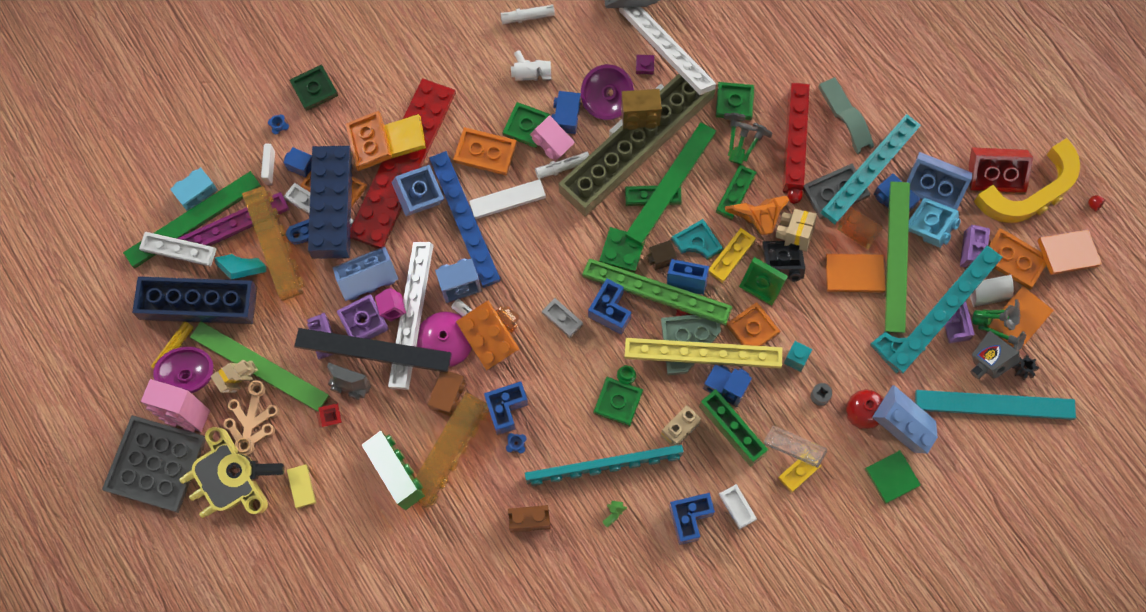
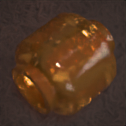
(508, 317)

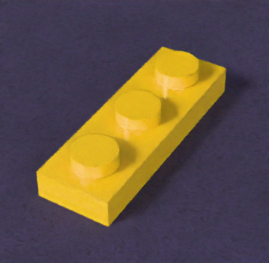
(731, 255)

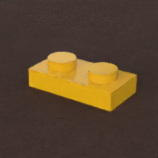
(797, 474)

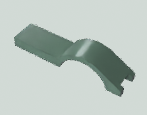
(850, 115)

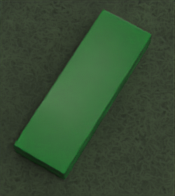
(736, 190)
(640, 195)

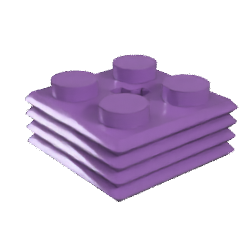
(366, 309)

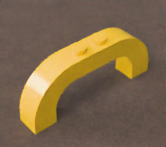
(1001, 209)

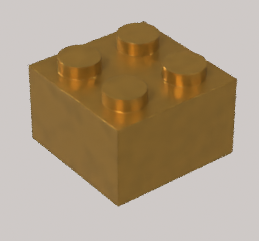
(641, 108)

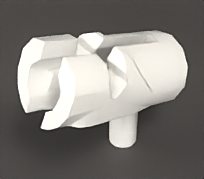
(530, 70)

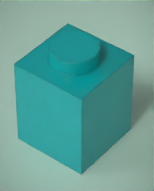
(797, 356)

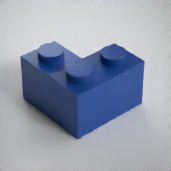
(605, 307)
(730, 385)
(503, 401)
(686, 512)

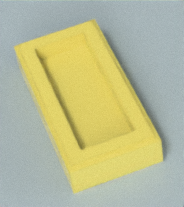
(301, 486)

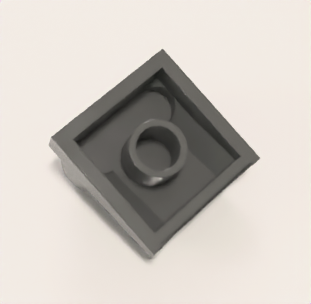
(348, 381)

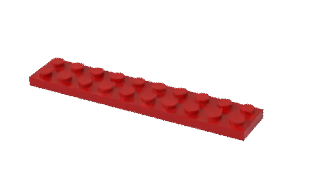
(381, 203)

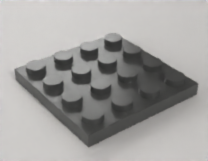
(152, 462)

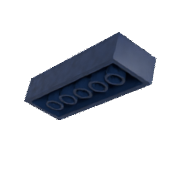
(330, 202)
(195, 300)

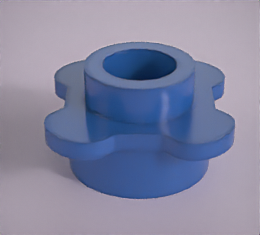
(275, 120)
(512, 438)

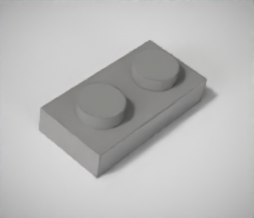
(562, 318)

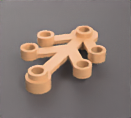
(250, 421)

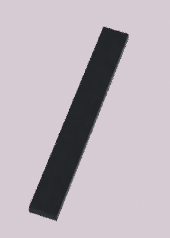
(373, 350)

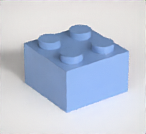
(417, 190)
(458, 280)

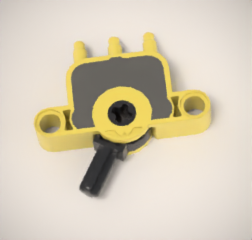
(219, 482)

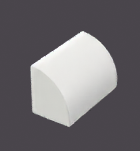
(993, 291)

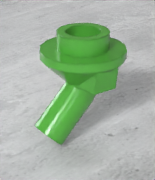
(616, 509)

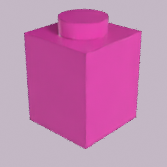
(390, 304)

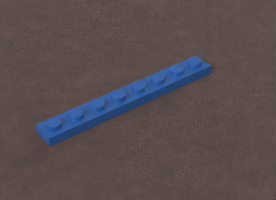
(464, 219)

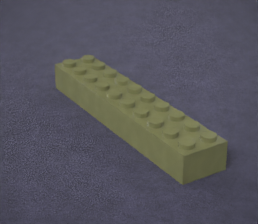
(630, 148)

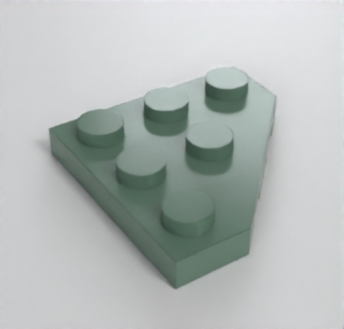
(687, 329)

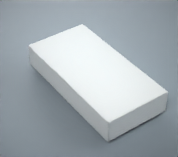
(268, 164)
(737, 506)

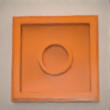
(753, 327)

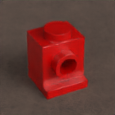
(328, 415)

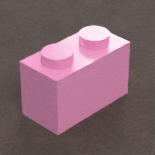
(552, 138)

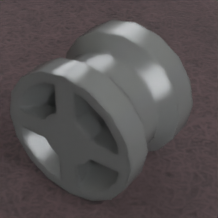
(818, 397)

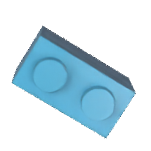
(194, 189)

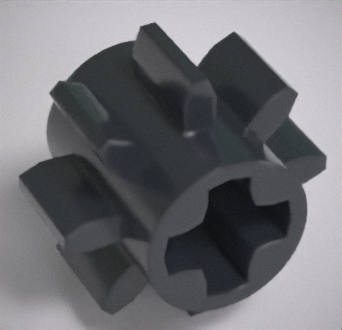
(1029, 363)

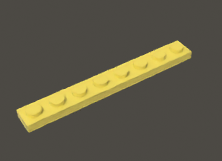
(703, 353)

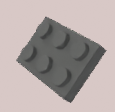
(825, 188)

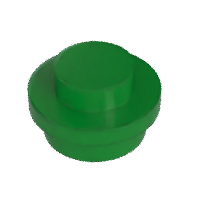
(626, 374)

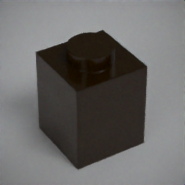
(661, 255)

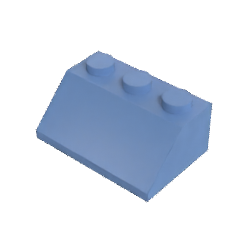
(938, 181)
(365, 274)
(906, 421)

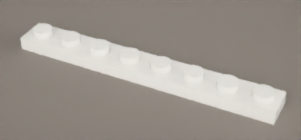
(669, 49)
(413, 302)

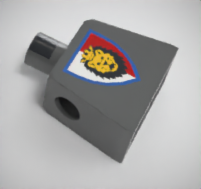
(993, 357)

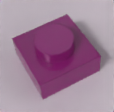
(645, 64)

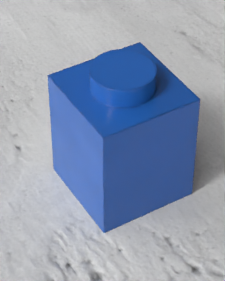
(298, 162)

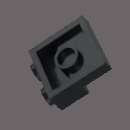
(785, 259)

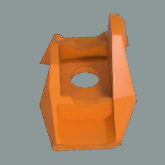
(762, 216)

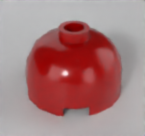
(862, 407)

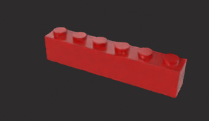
(796, 137)

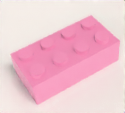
(175, 406)

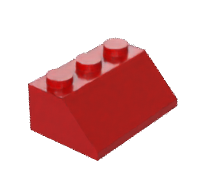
(1003, 168)

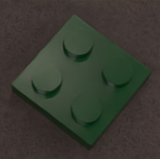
(313, 87)

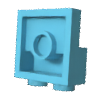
(934, 222)

